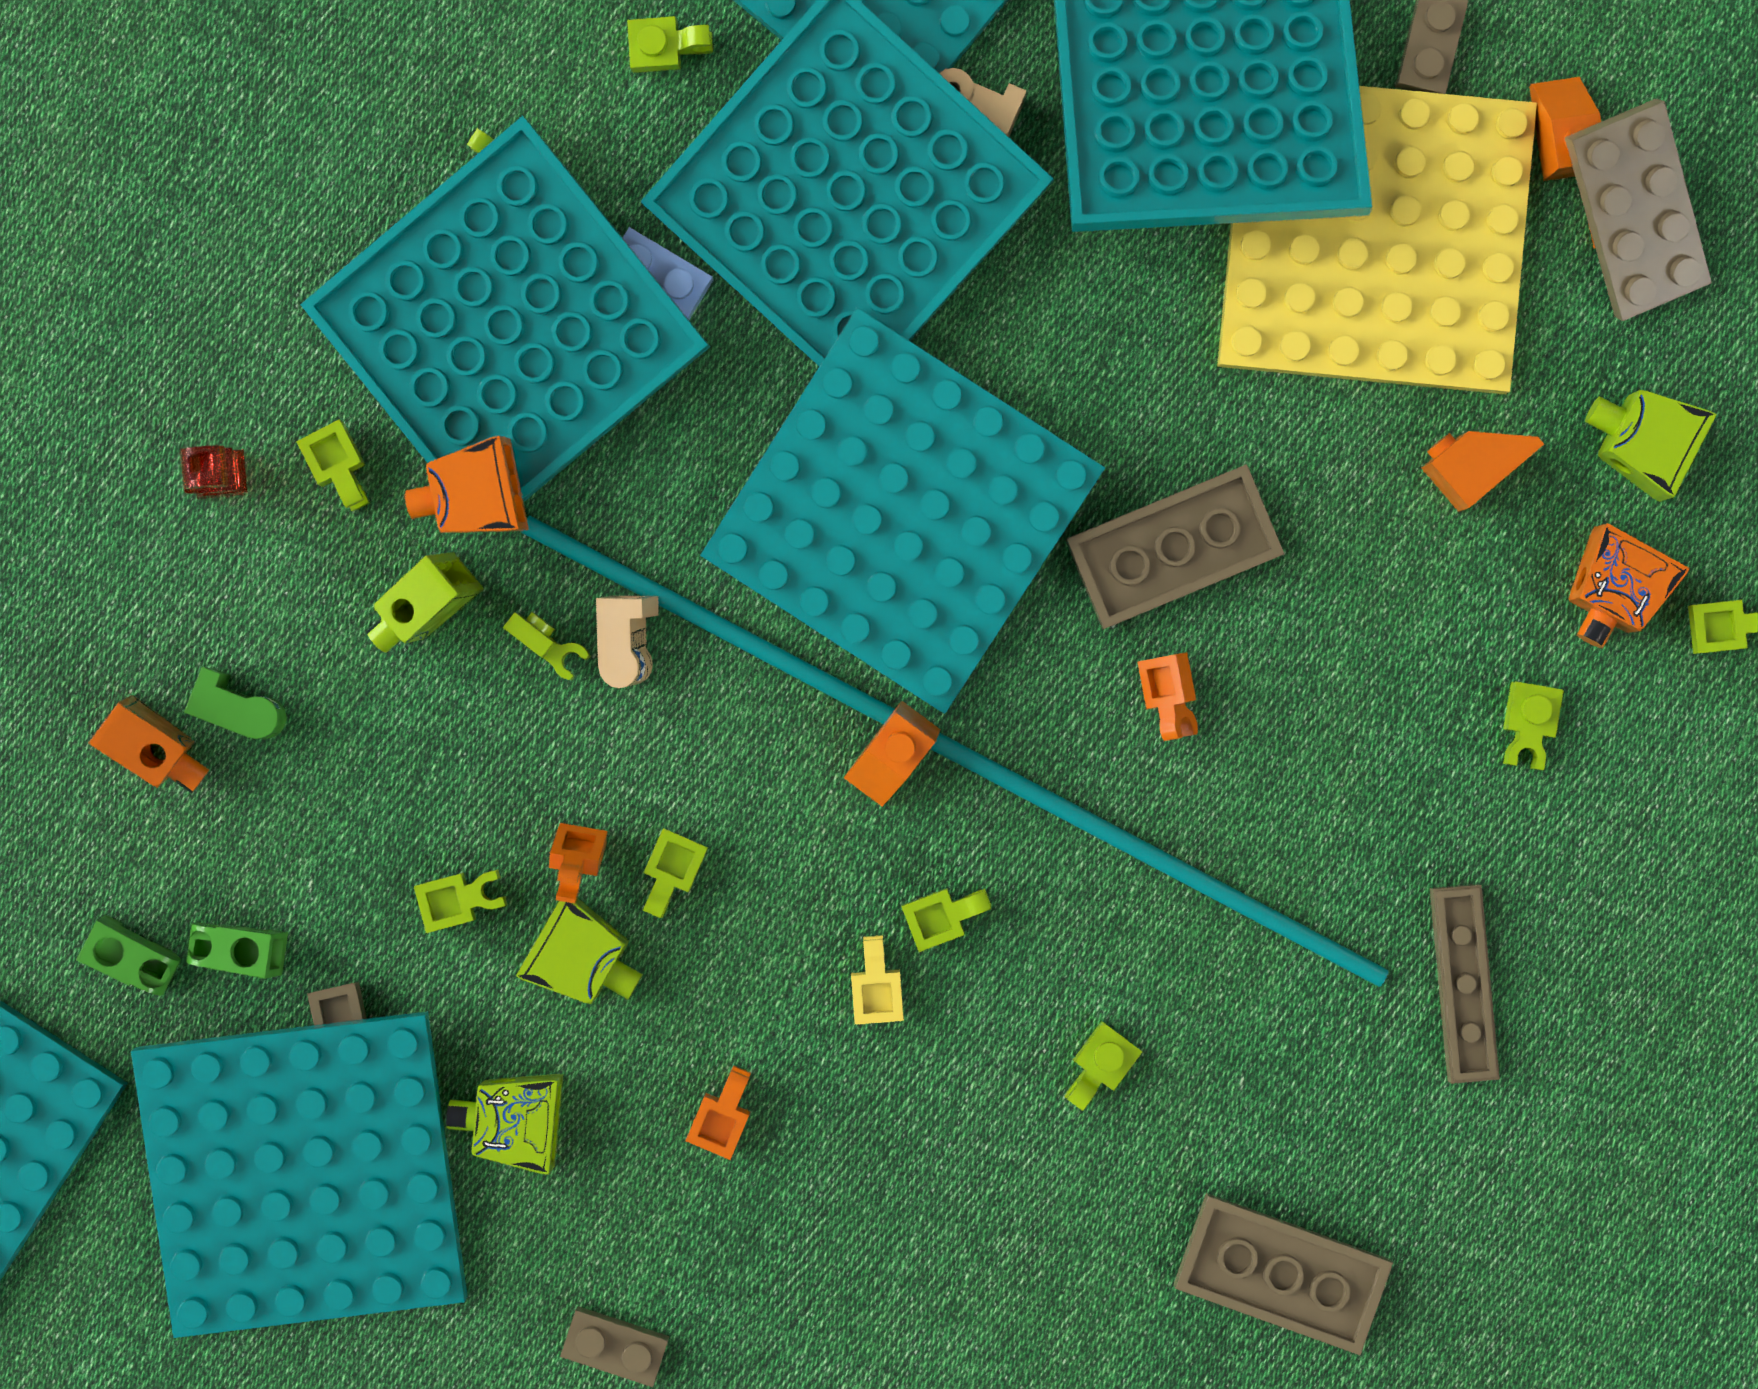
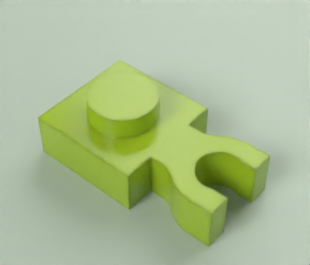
(1532, 715)
(451, 900)

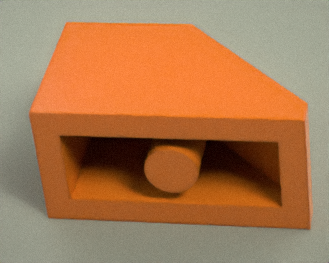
(1560, 111)
(1476, 463)
(893, 754)

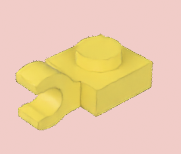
(876, 991)

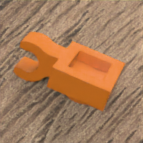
(1169, 685)
(574, 853)
(721, 1119)

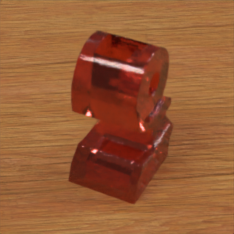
(213, 471)

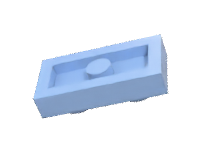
(678, 277)

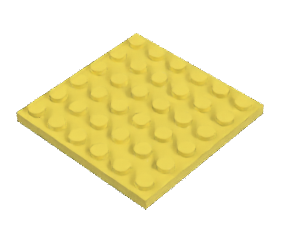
(1418, 284)

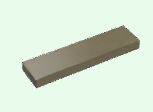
(1464, 983)

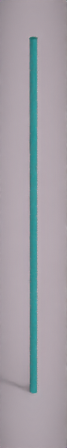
(960, 754)

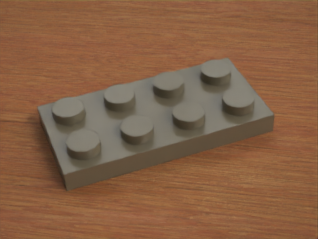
(1638, 209)
(1174, 546)
(1283, 1274)

